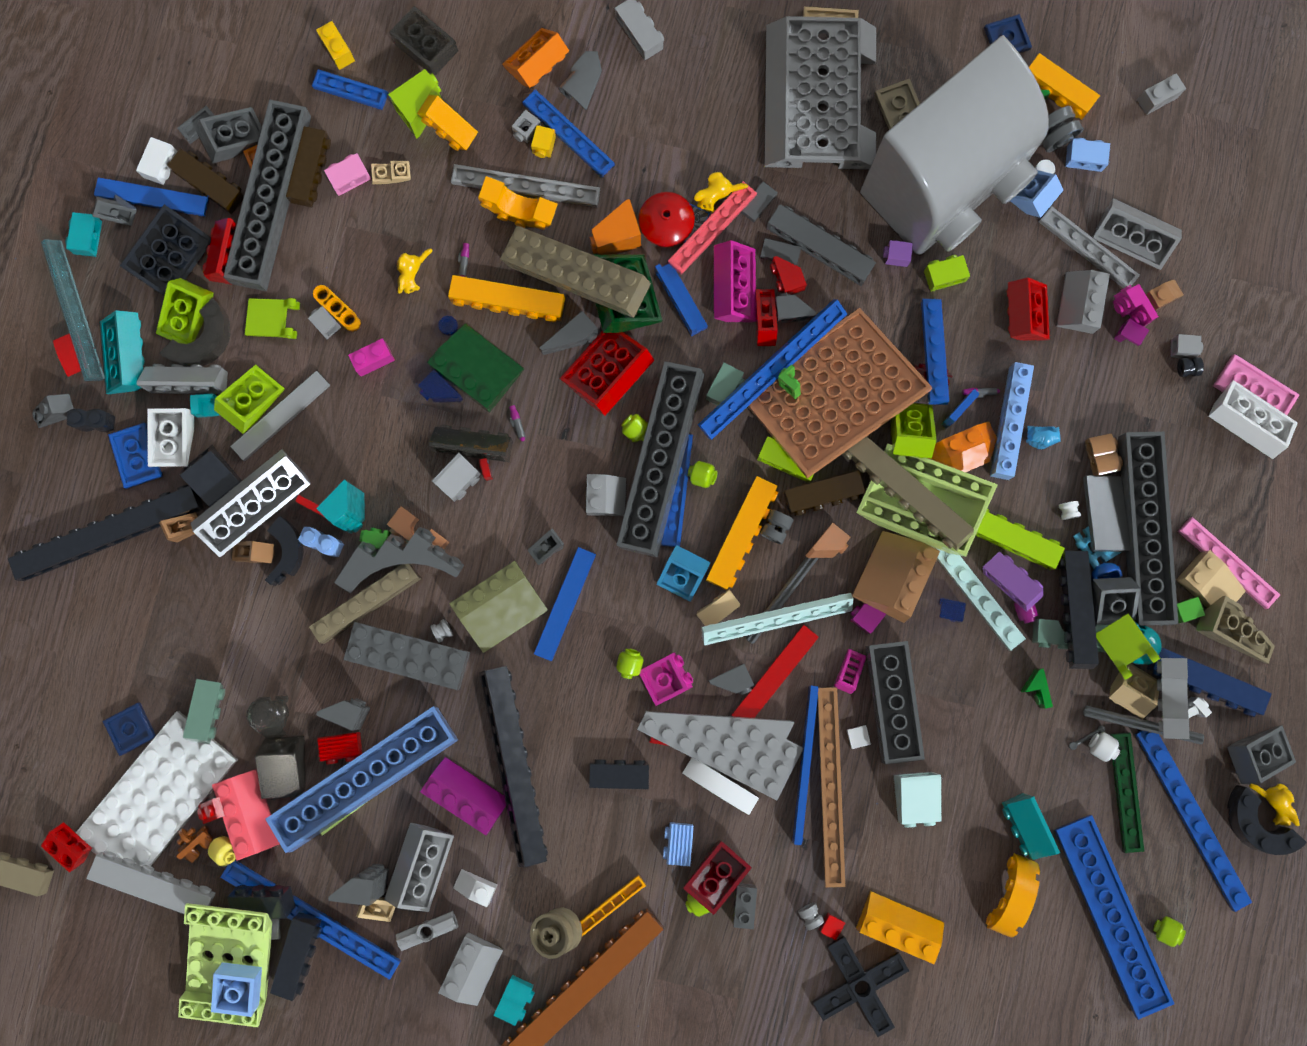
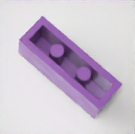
(1013, 581)

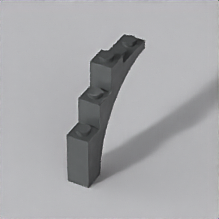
(393, 552)

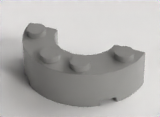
(1174, 698)

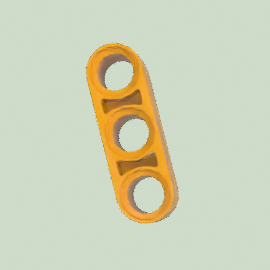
(332, 301)

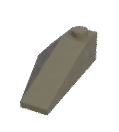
(1231, 627)

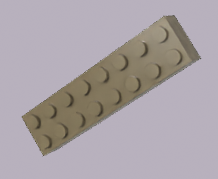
(575, 271)

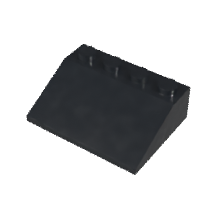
(166, 250)

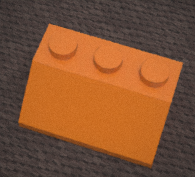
(536, 57)

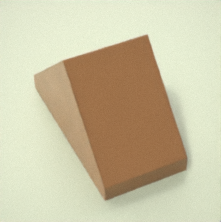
(178, 527)

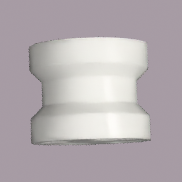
(1069, 510)

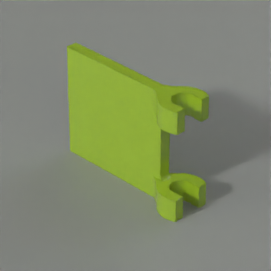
(269, 316)
(1125, 644)

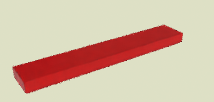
(776, 673)

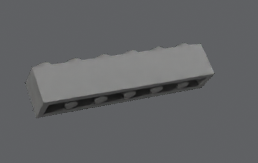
(147, 883)

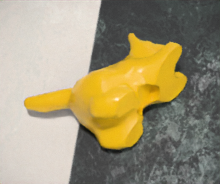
(718, 188)
(408, 267)
(1281, 800)

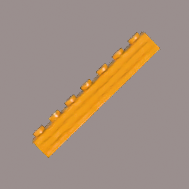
(612, 904)

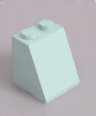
(918, 798)

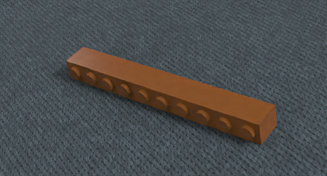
(588, 981)

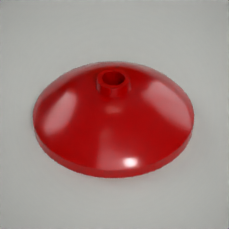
(666, 230)

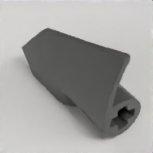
(582, 79)

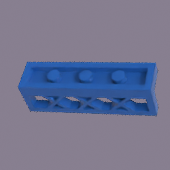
(680, 299)

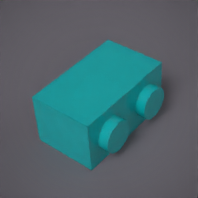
(83, 234)

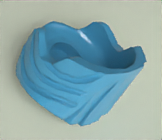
(1042, 436)

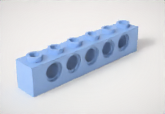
(1011, 421)

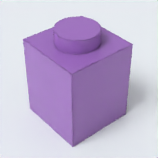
(898, 253)

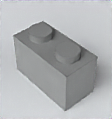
(1161, 94)

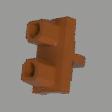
(187, 849)

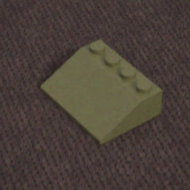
(498, 606)

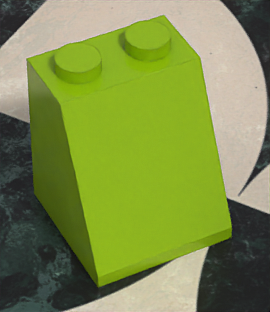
(411, 96)

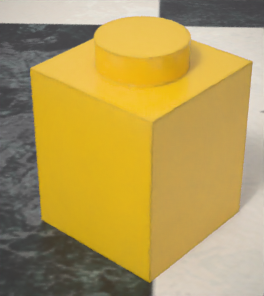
(543, 142)

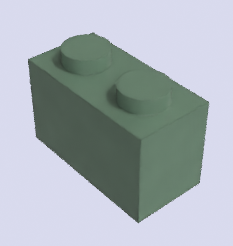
(725, 383)

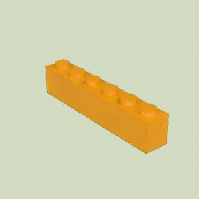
(506, 298)
(742, 531)

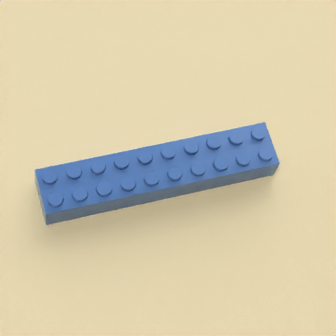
(361, 779)

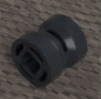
(1190, 367)

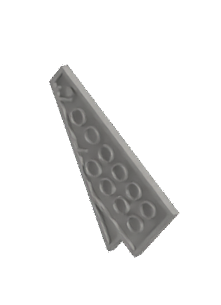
(740, 747)

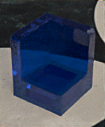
(952, 610)

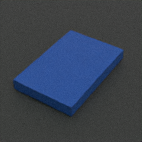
(131, 455)

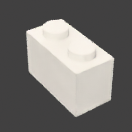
(155, 161)

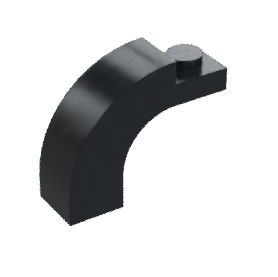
(291, 551)

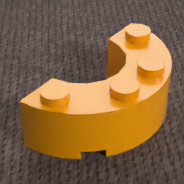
(516, 208)
(1019, 897)

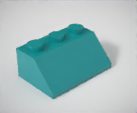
(1029, 827)

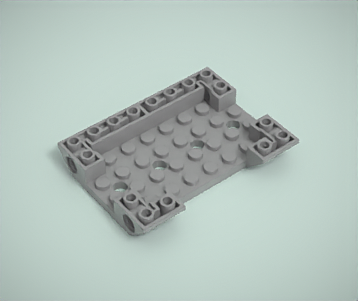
(797, 89)

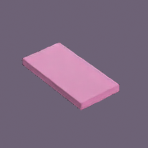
(1257, 382)

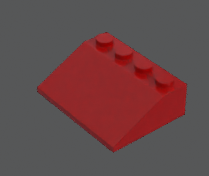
(607, 370)

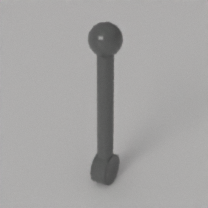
(1073, 745)

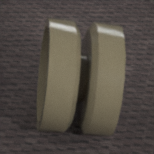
(556, 932)

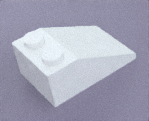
(169, 437)

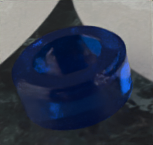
(448, 325)

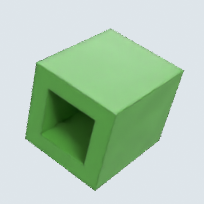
(1189, 609)

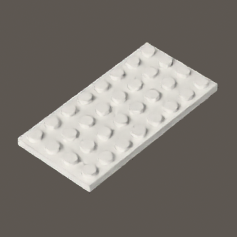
(156, 795)

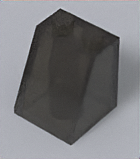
(281, 767)

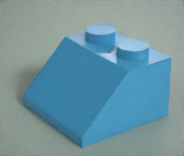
(683, 573)

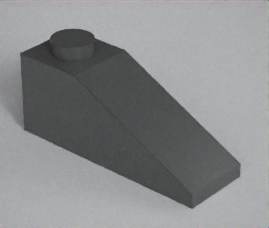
(573, 334)

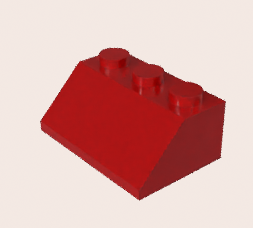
(219, 249)
(1028, 310)

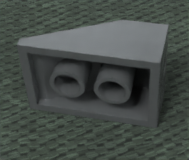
(229, 133)
(1261, 755)

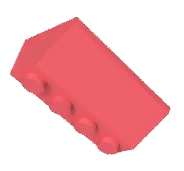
(245, 814)

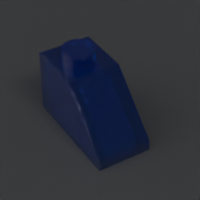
(438, 390)

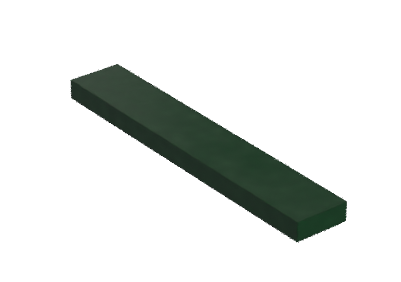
(1127, 795)

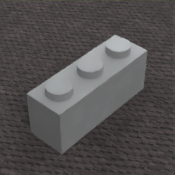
(639, 28)

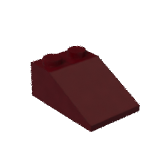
(717, 877)

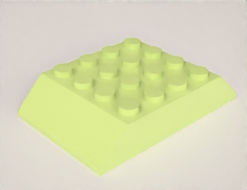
(960, 491)

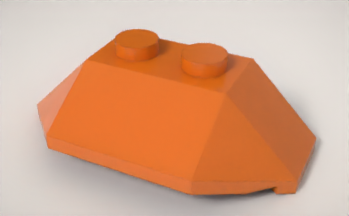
(967, 448)

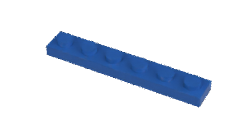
(935, 351)

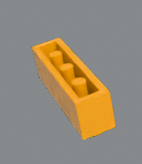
(1063, 87)

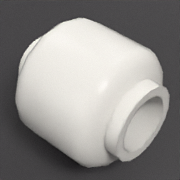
(1104, 747)

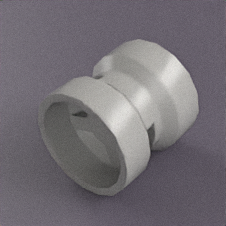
(811, 916)

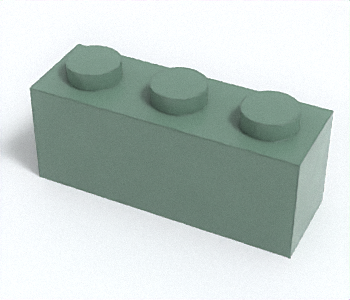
(204, 711)

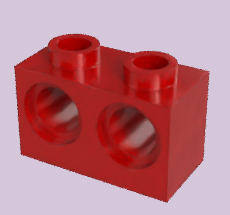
(66, 847)

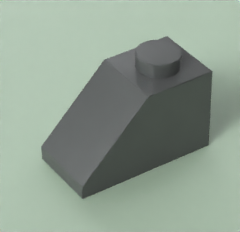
(792, 309)
(734, 680)

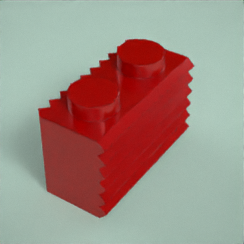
(339, 746)

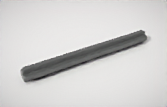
(787, 590)
(1134, 722)

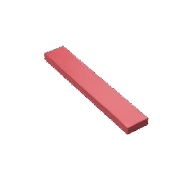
(711, 229)

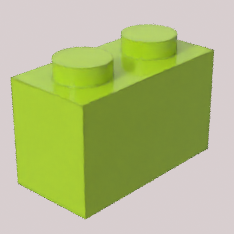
(947, 272)

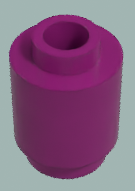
(1028, 616)

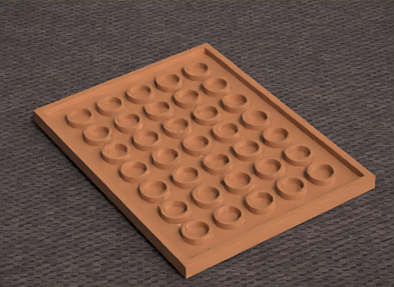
(847, 391)

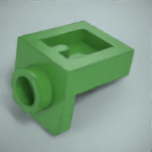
(788, 382)

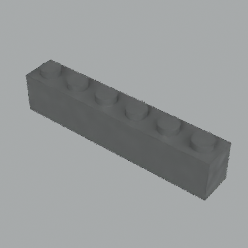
(821, 245)

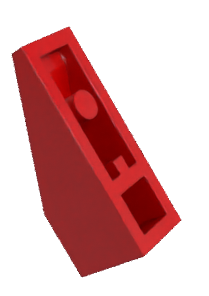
(766, 317)

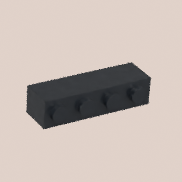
(295, 956)

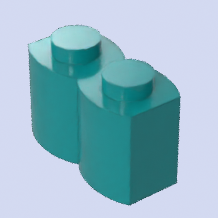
(513, 1000)

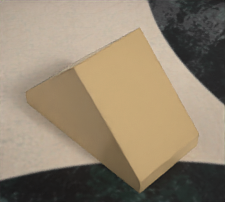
(379, 910)

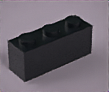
(619, 774)
(273, 900)

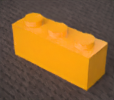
(447, 123)

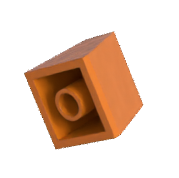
(616, 232)

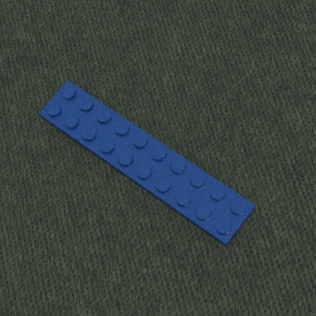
(1114, 917)

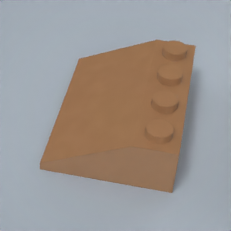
(896, 575)

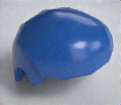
(1106, 570)

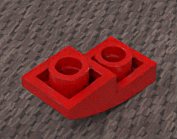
(67, 354)

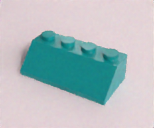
(121, 351)
(345, 507)

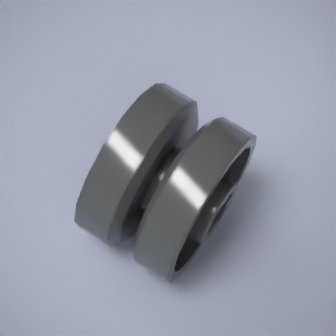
(1061, 129)

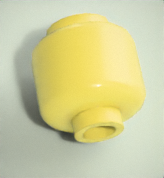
(221, 851)

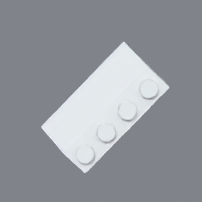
(1253, 420)

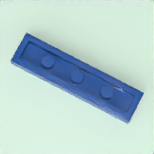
(350, 89)

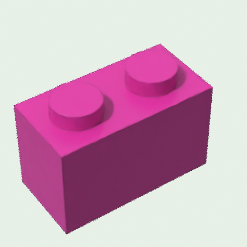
(371, 357)

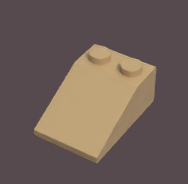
(1210, 579)

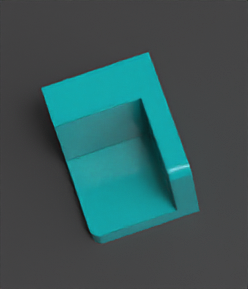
(203, 405)

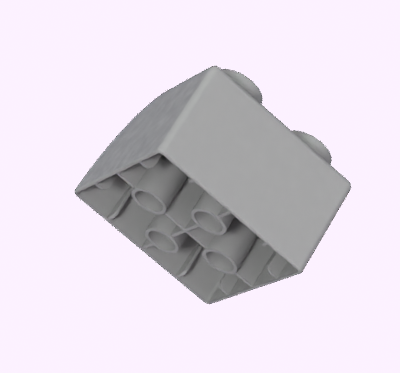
(960, 150)

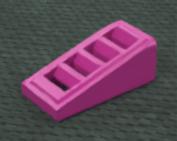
(850, 688)

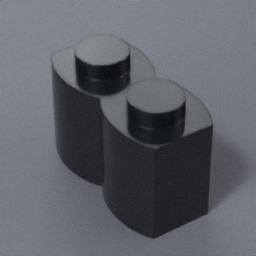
(90, 420)

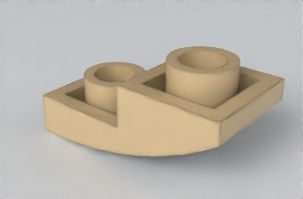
(390, 173)
(718, 609)

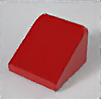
(831, 926)

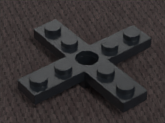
(845, 994)

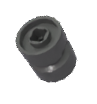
(777, 520)

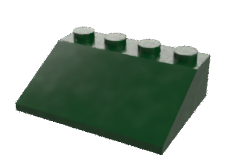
(648, 311)
(475, 367)

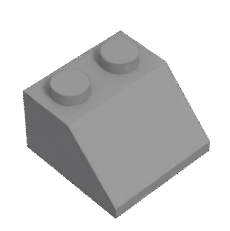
(457, 477)
(605, 495)

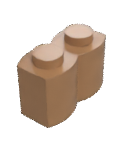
(1103, 455)

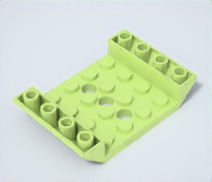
(223, 932)

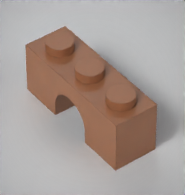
(403, 524)

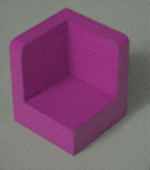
(1132, 332)

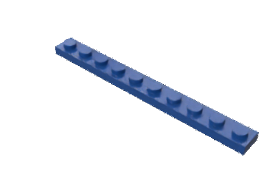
(770, 370)
(1194, 820)
(332, 931)

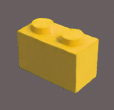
(335, 45)

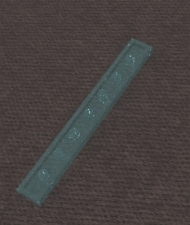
(73, 310)

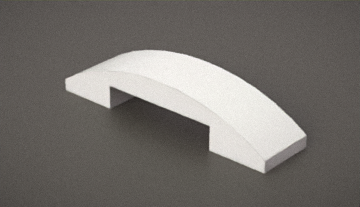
(720, 786)

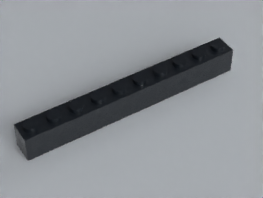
(103, 534)
(513, 767)

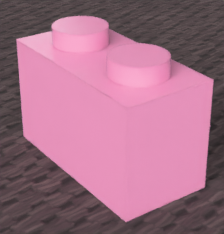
(347, 174)

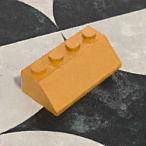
(901, 927)

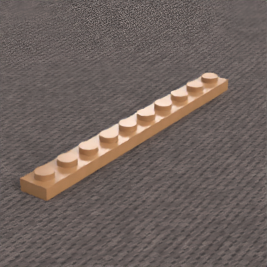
(831, 787)

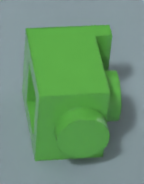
(374, 537)

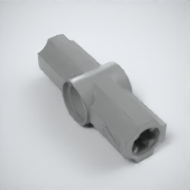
(415, 935)

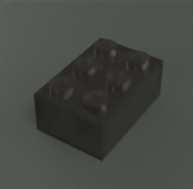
(423, 41)

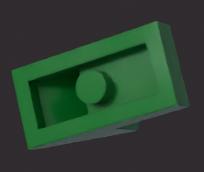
(1038, 682)

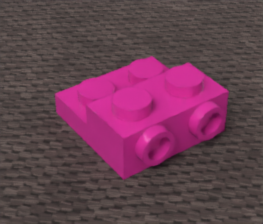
(1136, 304)
(666, 678)

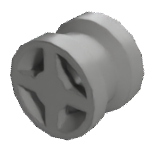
(441, 630)

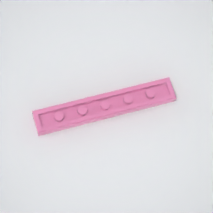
(1251, 582)

